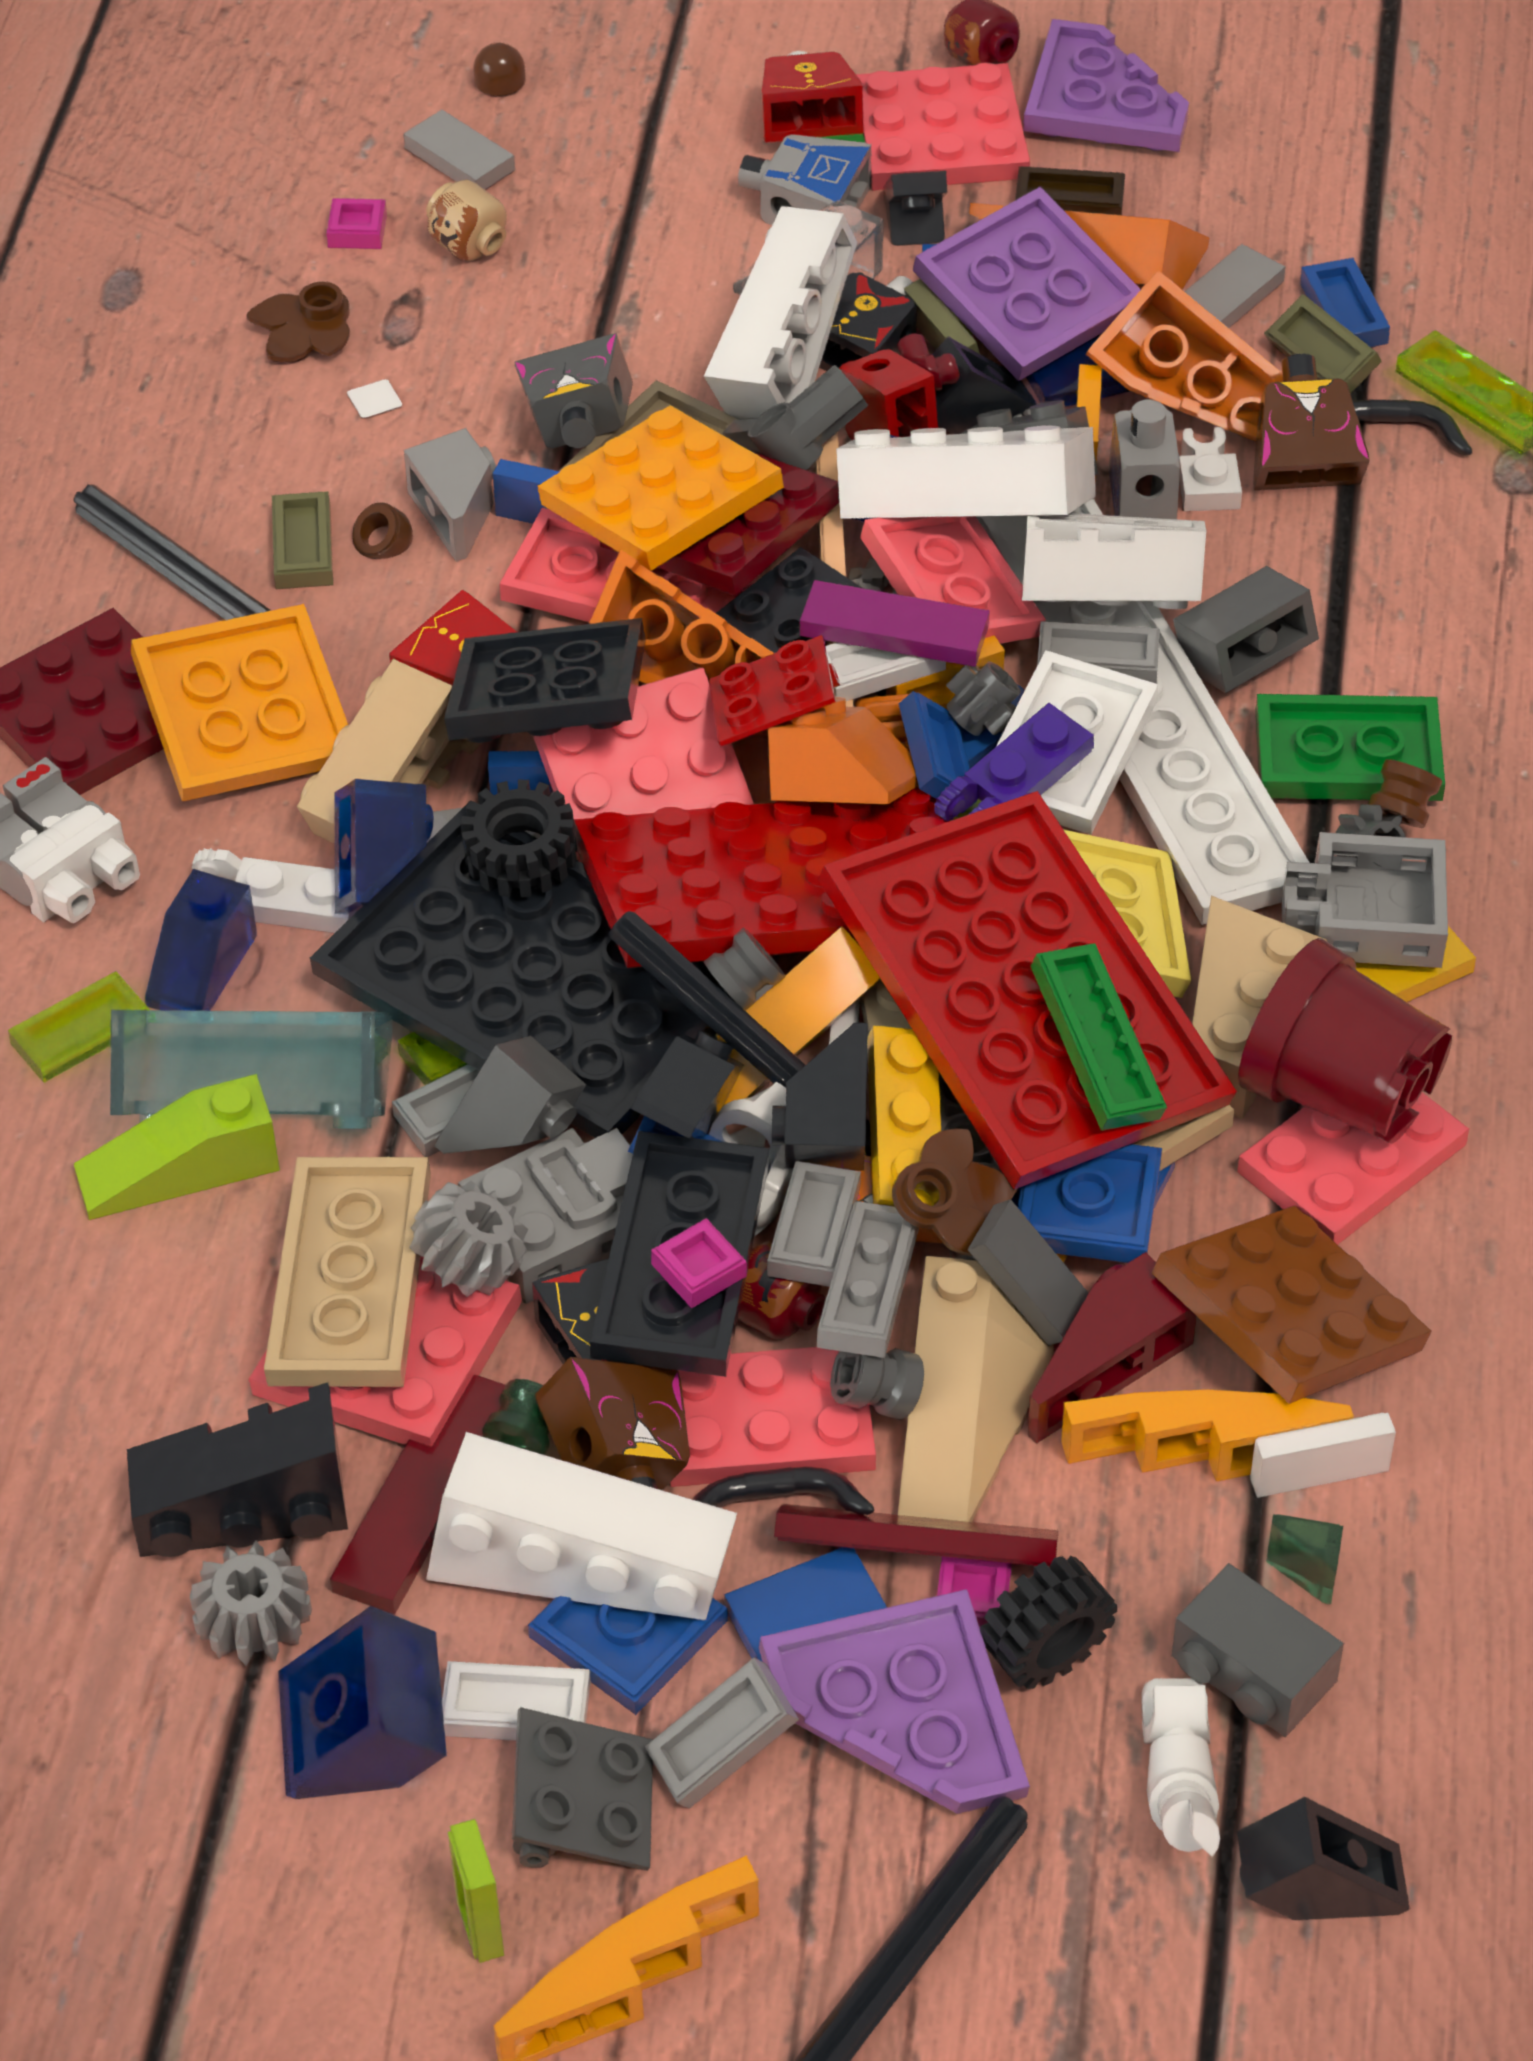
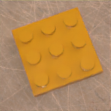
(660, 487)
(240, 700)

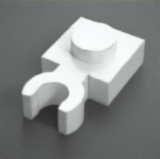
(1208, 475)

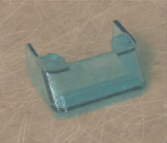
(302, 1060)

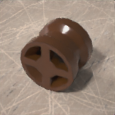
(1406, 792)

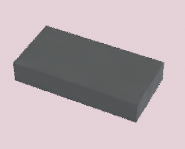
(1028, 1271)

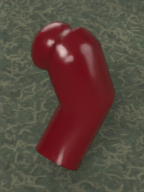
(943, 368)

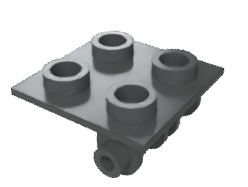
(580, 1792)

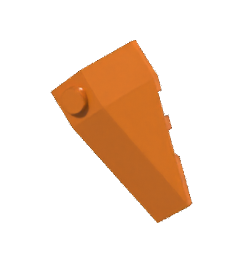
(1137, 243)
(1185, 358)

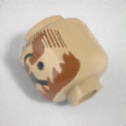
(466, 220)

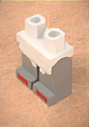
(58, 845)

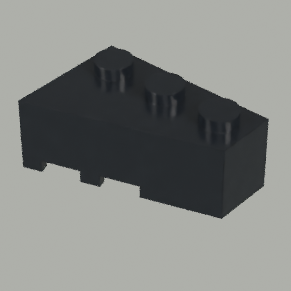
(241, 1482)

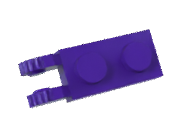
(1021, 764)

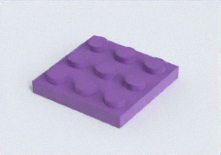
(1027, 282)

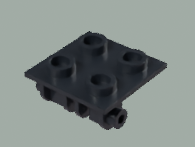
(774, 603)

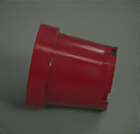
(1343, 1045)

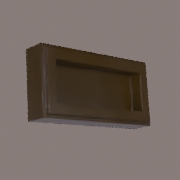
(1075, 189)

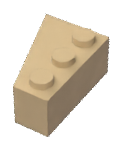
(392, 739)
(1237, 971)

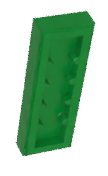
(1098, 1037)

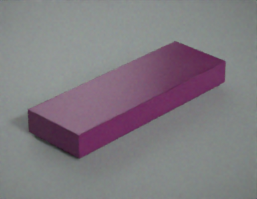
(895, 623)

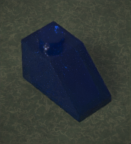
(375, 836)
(201, 943)

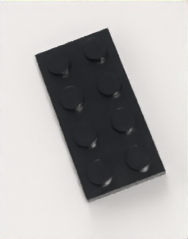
(667, 1191)

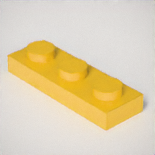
(901, 1106)

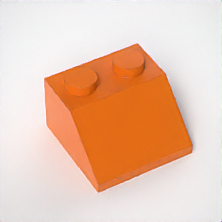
(838, 758)

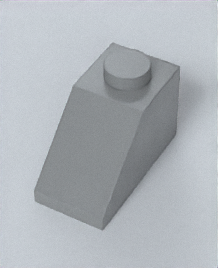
(452, 487)

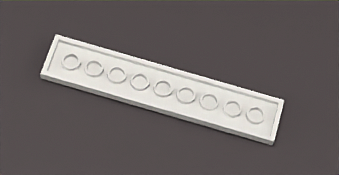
(1187, 764)

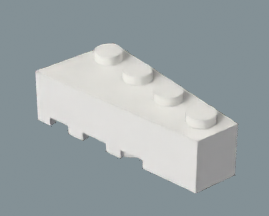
(783, 313)
(966, 474)
(575, 1533)

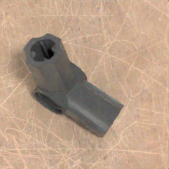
(799, 428)

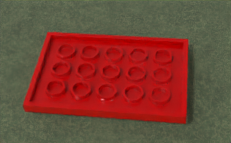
(736, 867)
(953, 938)

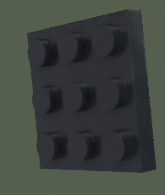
(546, 680)

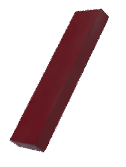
(406, 1511)
(916, 1535)

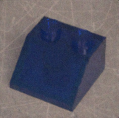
(362, 1708)

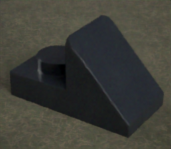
(915, 207)

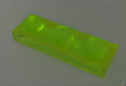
(1470, 389)

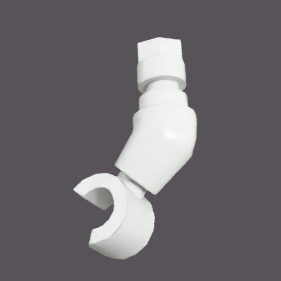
(1180, 1766)

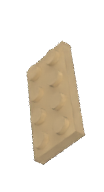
(347, 1273)

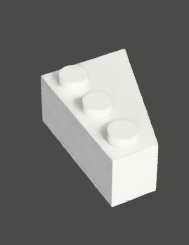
(1114, 560)

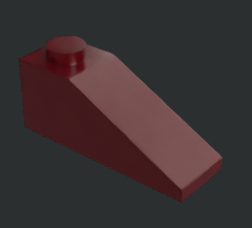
(1116, 1338)

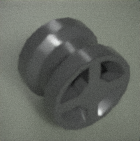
(744, 969)

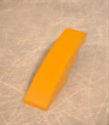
(808, 1002)
(1187, 1426)
(604, 1979)

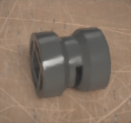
(886, 1383)

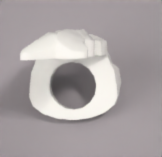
(757, 1115)

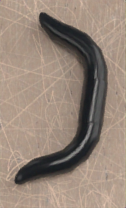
(1414, 411)
(785, 1482)

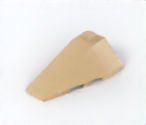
(975, 1390)

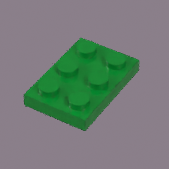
(1341, 741)

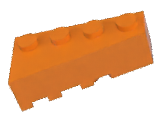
(676, 628)

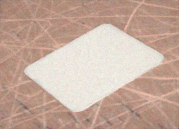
(374, 398)

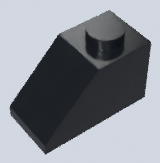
(980, 389)
(690, 1084)
(827, 1106)
(1320, 1865)

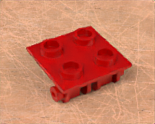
(772, 689)

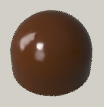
(499, 70)
(398, 536)

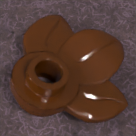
(304, 322)
(958, 1188)

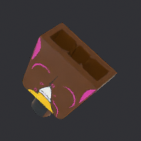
(1307, 431)
(618, 1419)

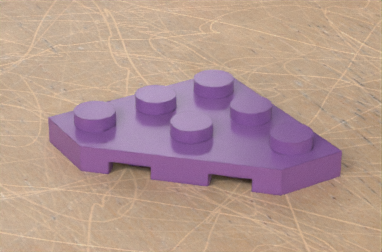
(1101, 93)
(907, 1697)

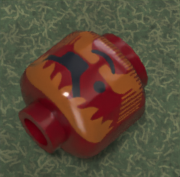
(981, 33)
(776, 1304)

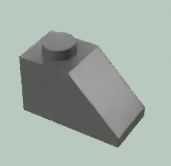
(513, 1100)

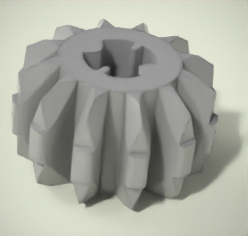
(468, 1238)
(250, 1603)

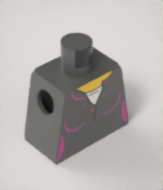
(577, 391)

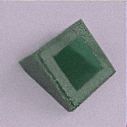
(1306, 1553)

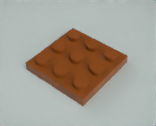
(1291, 1303)

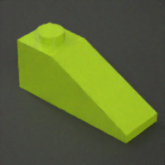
(183, 1149)

